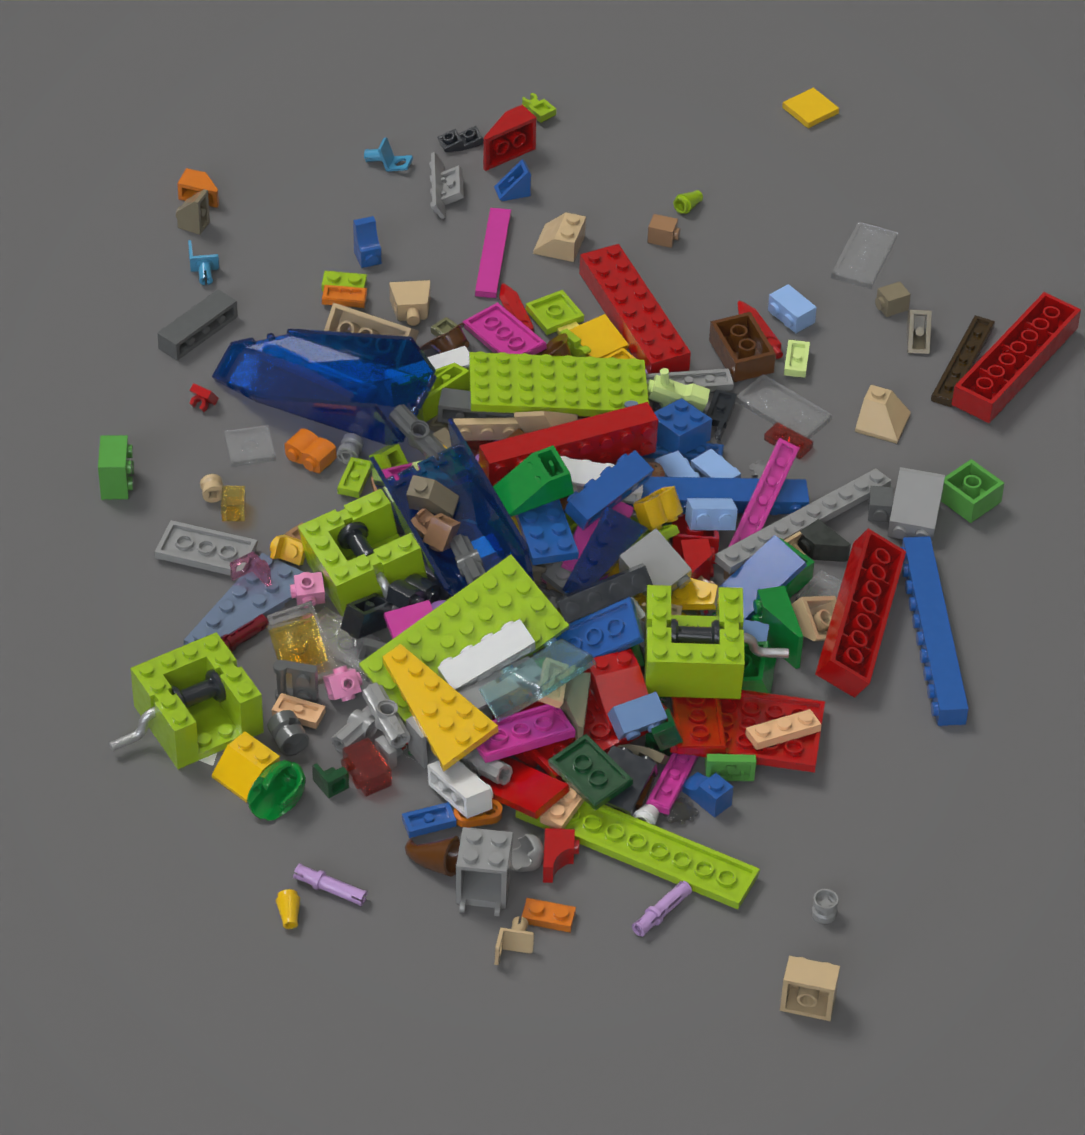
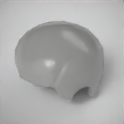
(528, 855)

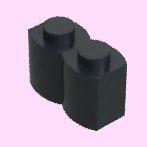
(412, 591)

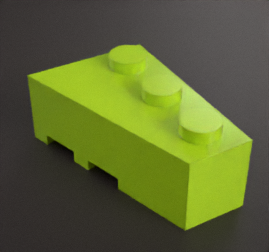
(448, 376)

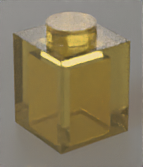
(233, 503)

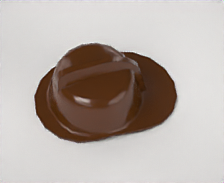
(451, 340)
(557, 346)

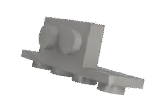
(446, 185)

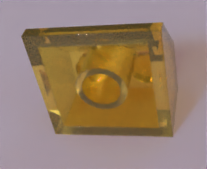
(297, 640)

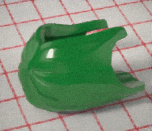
(276, 790)

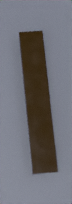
(963, 359)

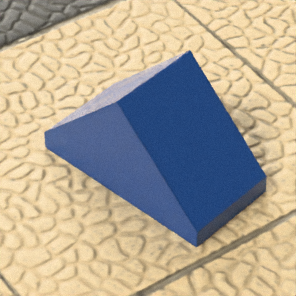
(515, 183)

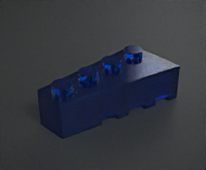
(601, 554)

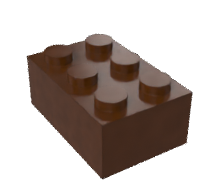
(742, 346)

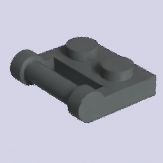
(303, 680)

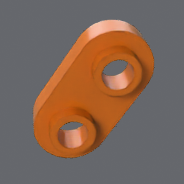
(488, 817)

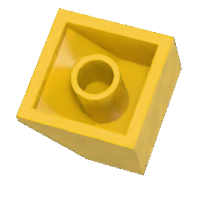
(242, 764)

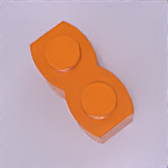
(310, 450)

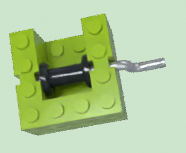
(360, 550)
(697, 652)
(194, 701)

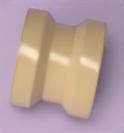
(211, 488)

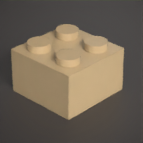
(809, 988)

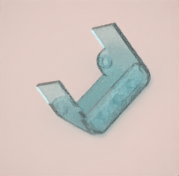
(535, 677)

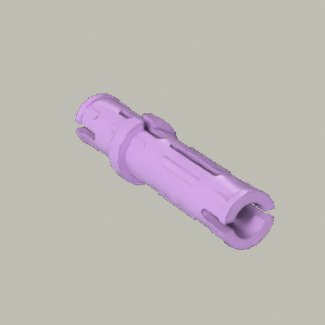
(320, 880)
(655, 914)

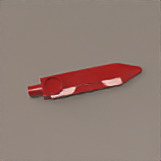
(513, 304)
(773, 340)

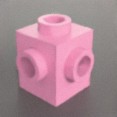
(308, 588)
(335, 683)

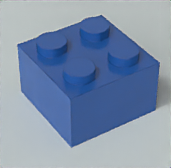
(682, 427)

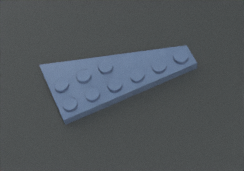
(247, 600)

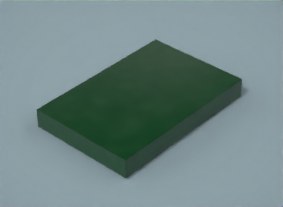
(590, 772)

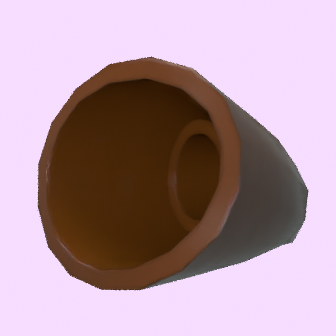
(436, 856)

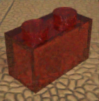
(366, 767)

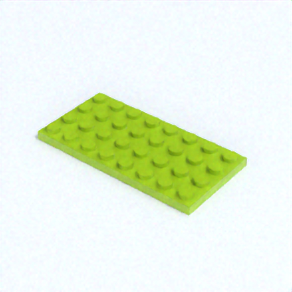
(554, 383)
(464, 619)

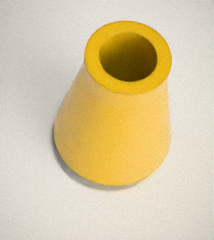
(288, 906)

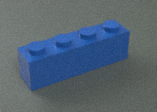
(608, 489)

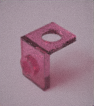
(254, 564)

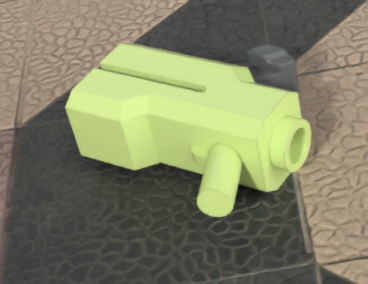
(666, 391)

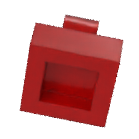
(204, 395)

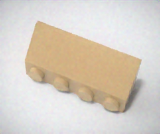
(354, 321)

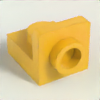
(287, 549)

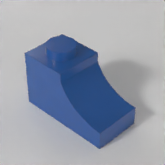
(366, 242)
(711, 793)

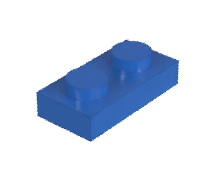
(429, 820)

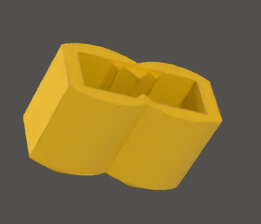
(658, 508)

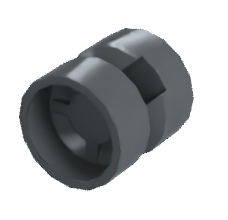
(288, 732)

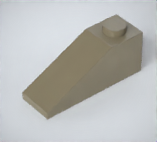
(576, 702)

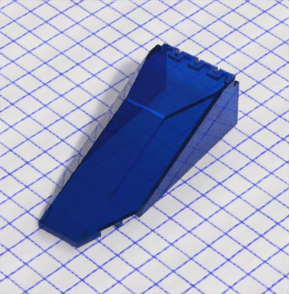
(332, 378)
(478, 510)

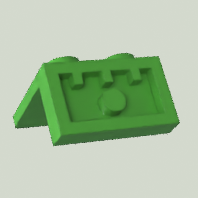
(731, 766)

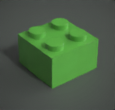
(115, 467)
(972, 491)

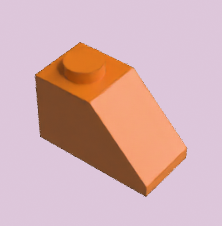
(195, 181)

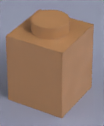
(663, 230)
(441, 532)

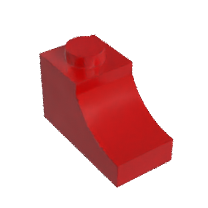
(558, 851)

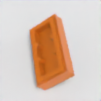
(344, 296)

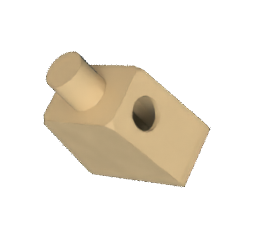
(410, 300)

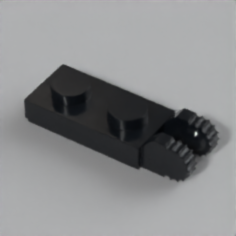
(721, 410)

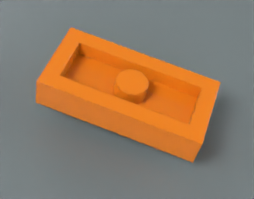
(549, 915)

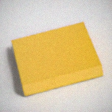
(810, 107)
(600, 337)

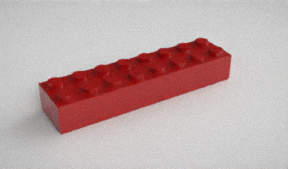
(633, 310)
(1016, 357)
(593, 438)
(860, 613)

